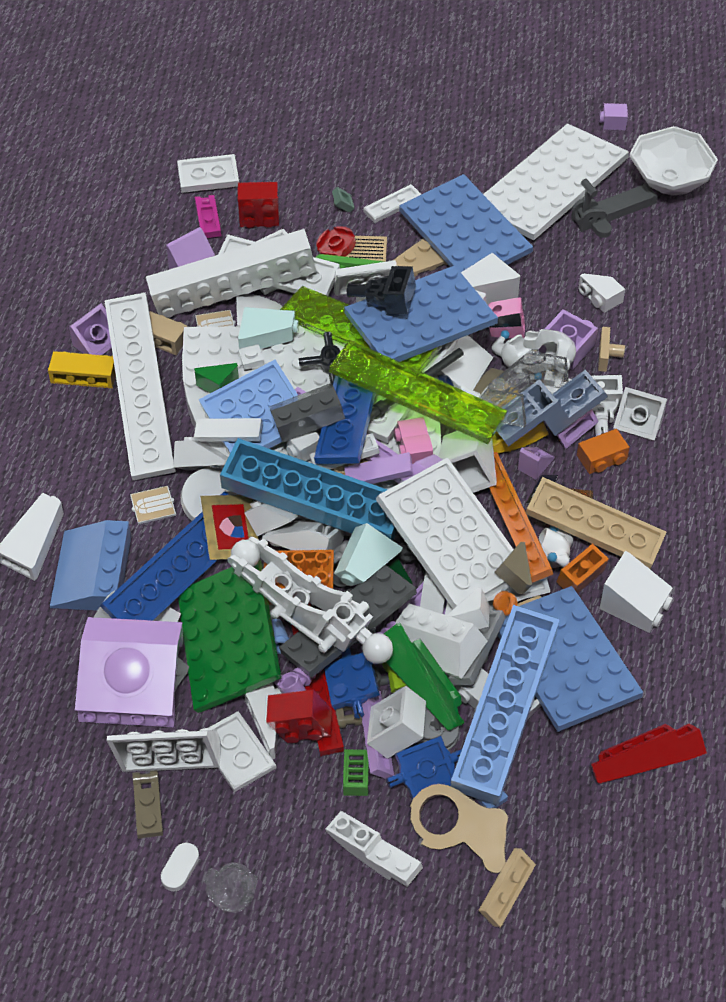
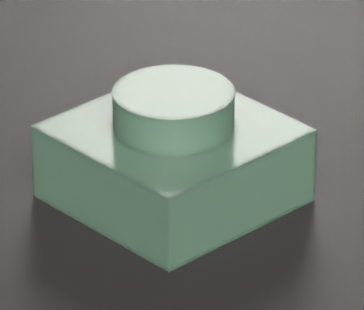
(342, 199)

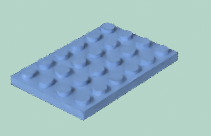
(464, 225)
(440, 312)
(583, 667)

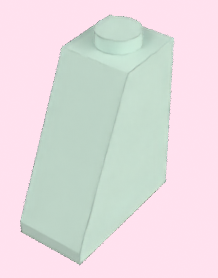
(266, 327)
(365, 555)

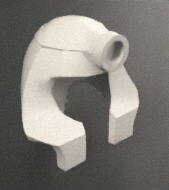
(554, 341)

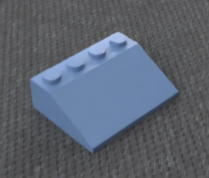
(91, 565)

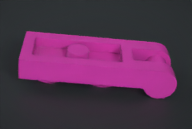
(208, 216)

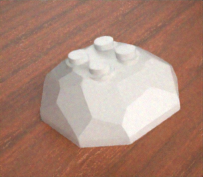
(673, 160)

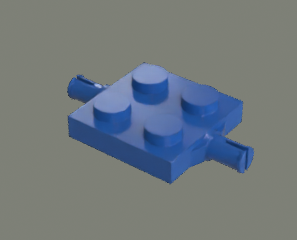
(351, 682)
(424, 766)

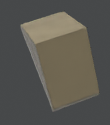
(516, 569)

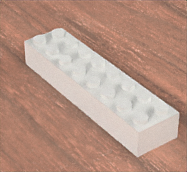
(231, 274)

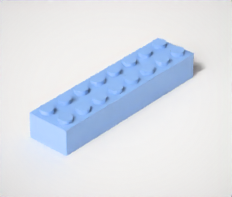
(505, 705)

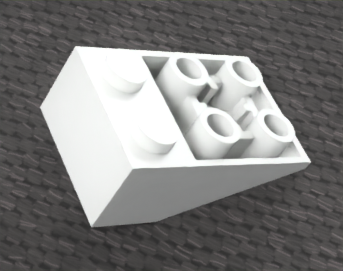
(305, 535)

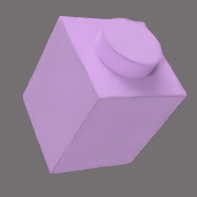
(614, 116)

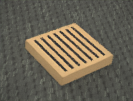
(370, 248)

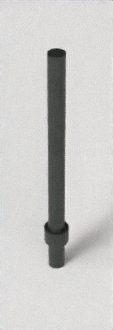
(382, 406)

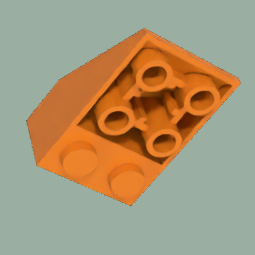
(313, 563)

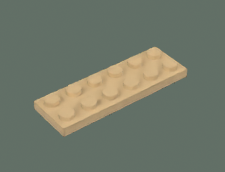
(595, 522)

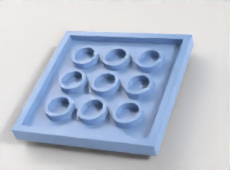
(251, 398)

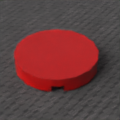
(336, 242)

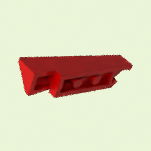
(649, 751)

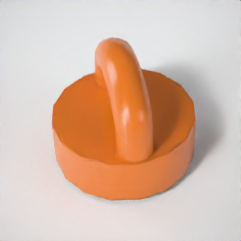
(504, 601)

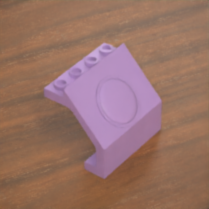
(128, 672)

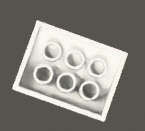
(166, 750)

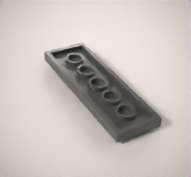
(384, 594)

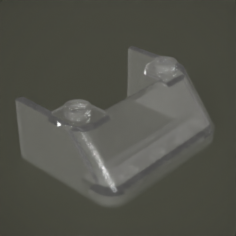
(531, 367)

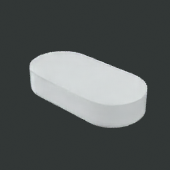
(180, 866)

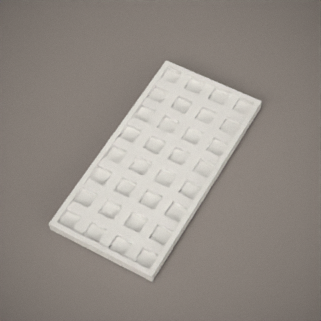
(551, 179)

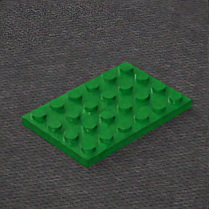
(227, 639)

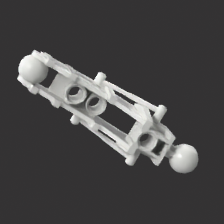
(341, 617)

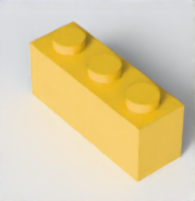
(82, 369)

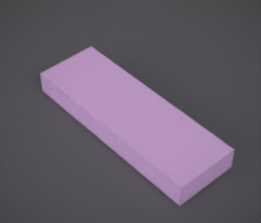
(382, 469)

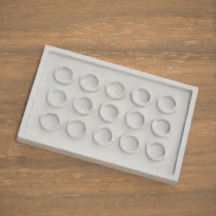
(447, 531)

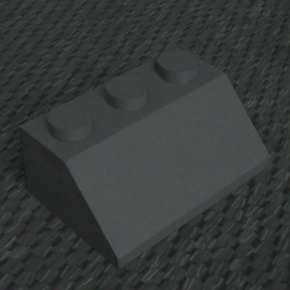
(307, 412)

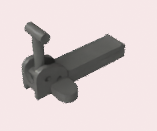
(597, 215)

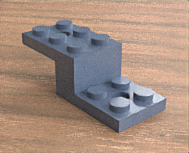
(555, 409)

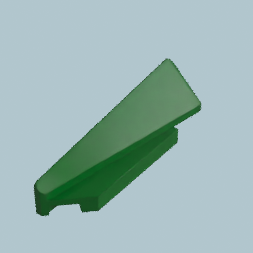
(424, 677)

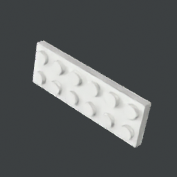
(319, 281)

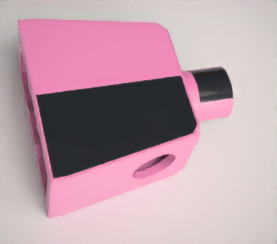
(509, 316)

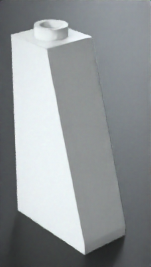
(32, 536)

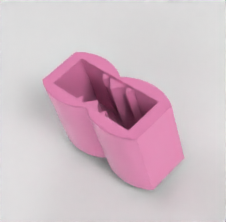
(413, 438)

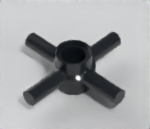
(326, 358)

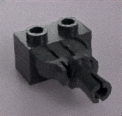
(391, 291)

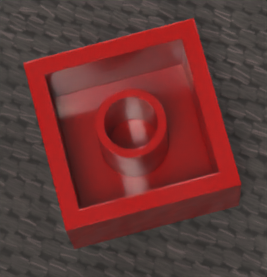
(258, 204)
(299, 716)

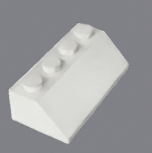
(448, 639)

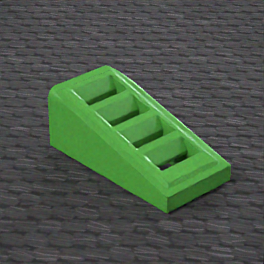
(355, 788)

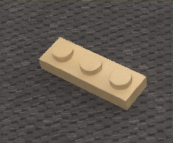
(507, 887)

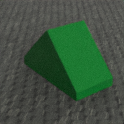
(215, 377)

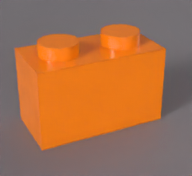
(603, 451)
(583, 569)

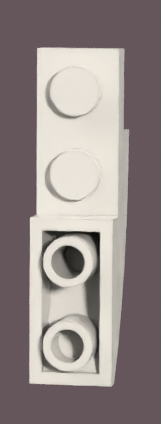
(372, 850)

